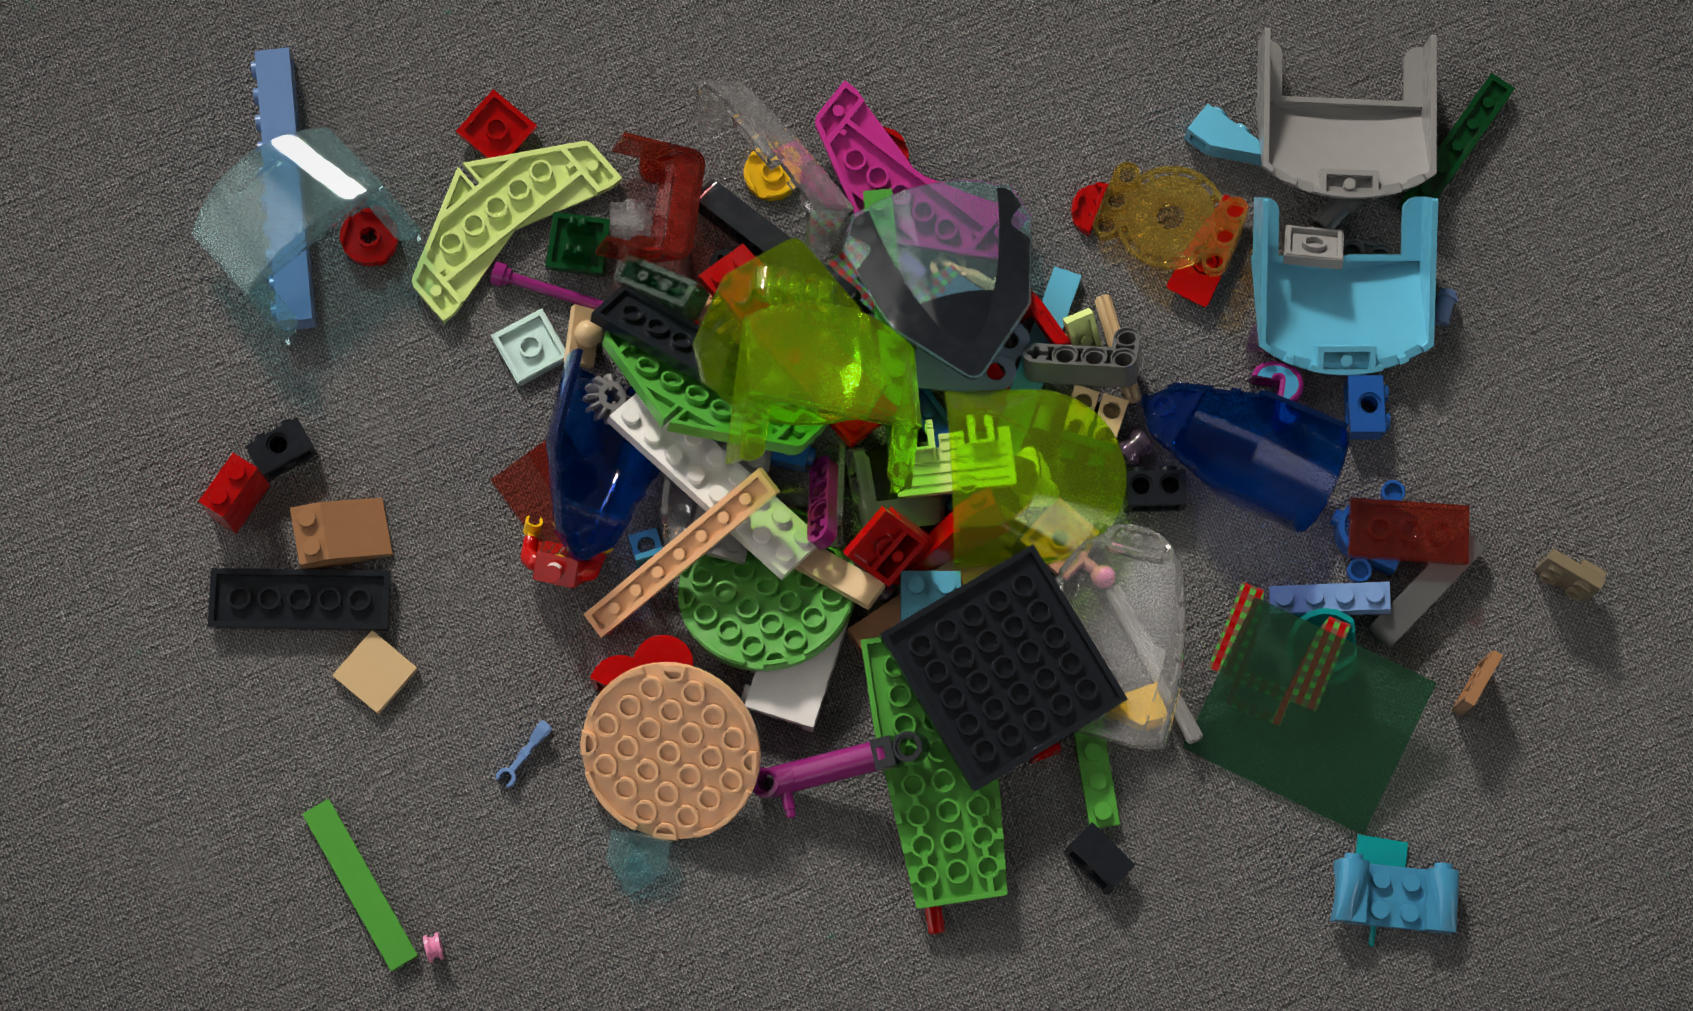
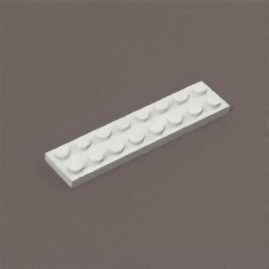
(699, 469)

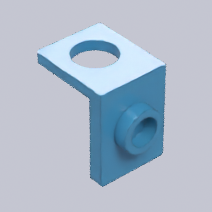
(634, 539)

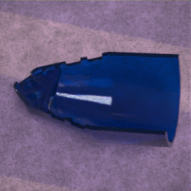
(1252, 448)
(591, 470)

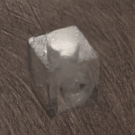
(629, 219)

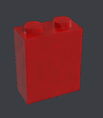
(234, 493)

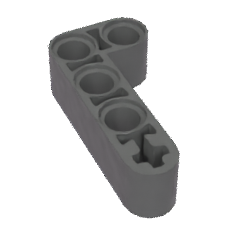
(1086, 364)

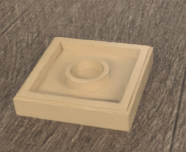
(375, 672)

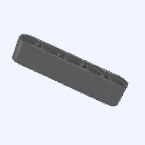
(1420, 596)

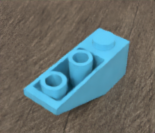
(1222, 138)

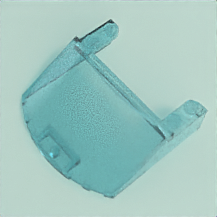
(280, 205)

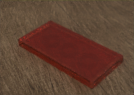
(1408, 531)

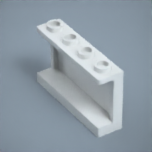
(794, 692)

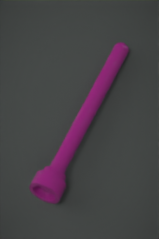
(503, 275)

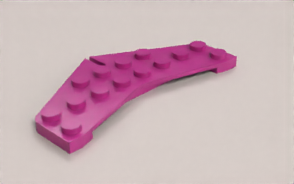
(862, 149)

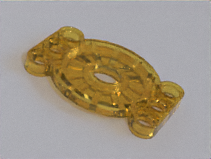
(1176, 246)

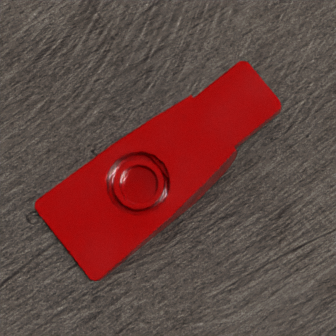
(1192, 281)

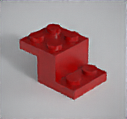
(889, 545)

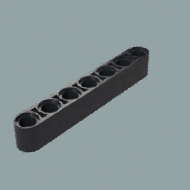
(748, 226)

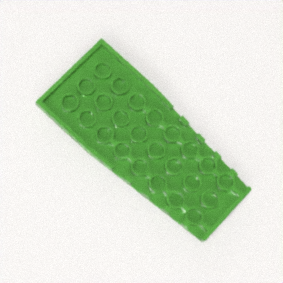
(944, 828)

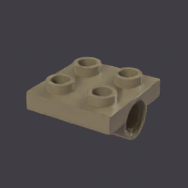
(1578, 579)

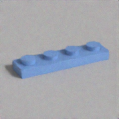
(1347, 597)

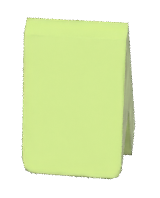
(1082, 329)

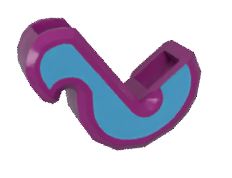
(1279, 375)

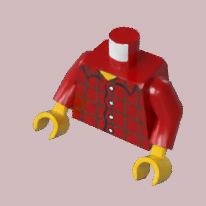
(552, 561)

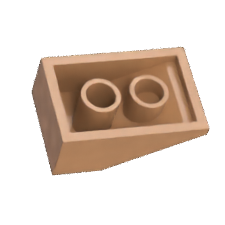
(340, 532)

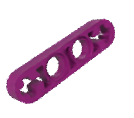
(822, 502)

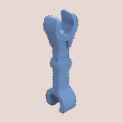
(539, 734)

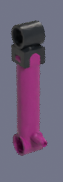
(837, 765)

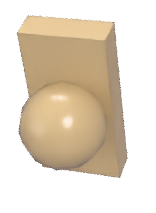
(583, 335)

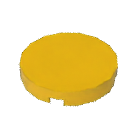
(764, 182)

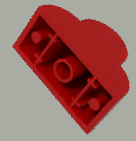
(653, 650)

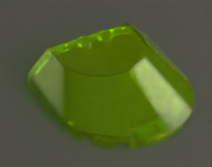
(1029, 474)

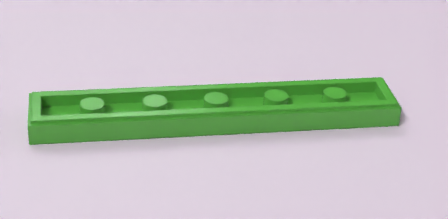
(360, 885)

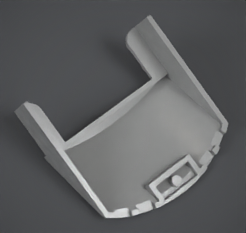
(1349, 144)

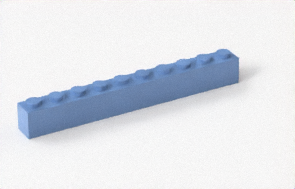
(279, 117)

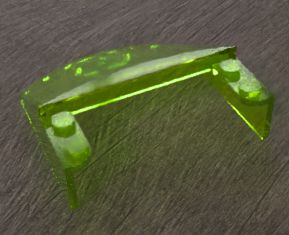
(829, 364)

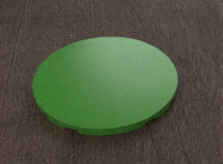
(756, 618)

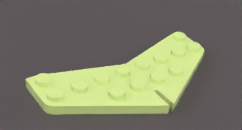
(509, 196)

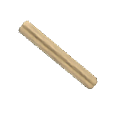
(1110, 325)

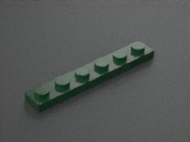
(1463, 137)

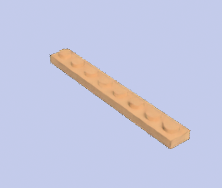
(682, 552)

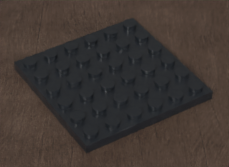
(1003, 667)

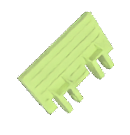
(931, 467)

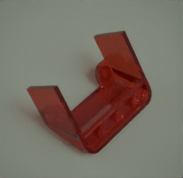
(679, 181)

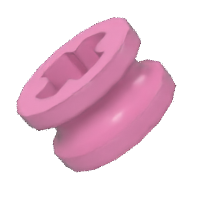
(433, 947)

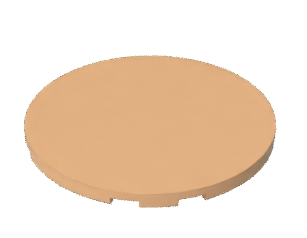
(670, 751)

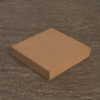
(1476, 683)

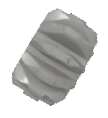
(598, 397)

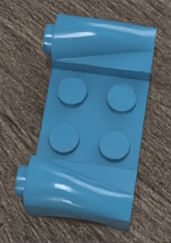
(1395, 895)

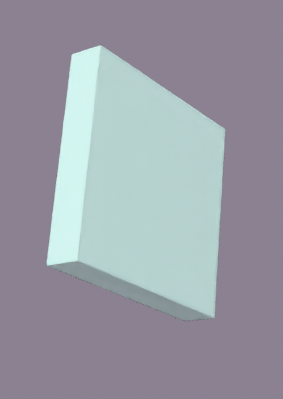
(530, 347)

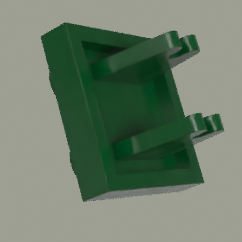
(574, 244)

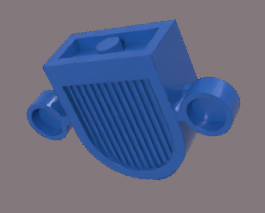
(1359, 568)

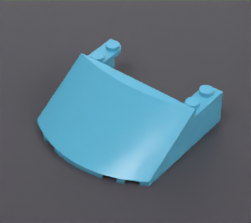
(1349, 318)

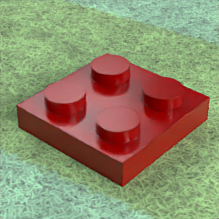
(496, 127)

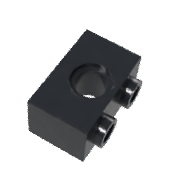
(275, 464)

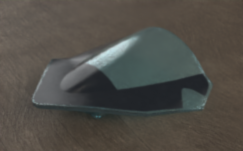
(947, 267)

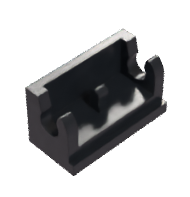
(1099, 858)

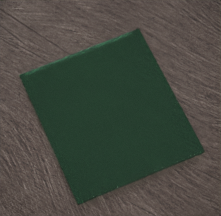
(1310, 715)

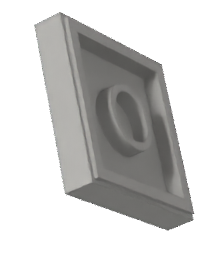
(1313, 247)

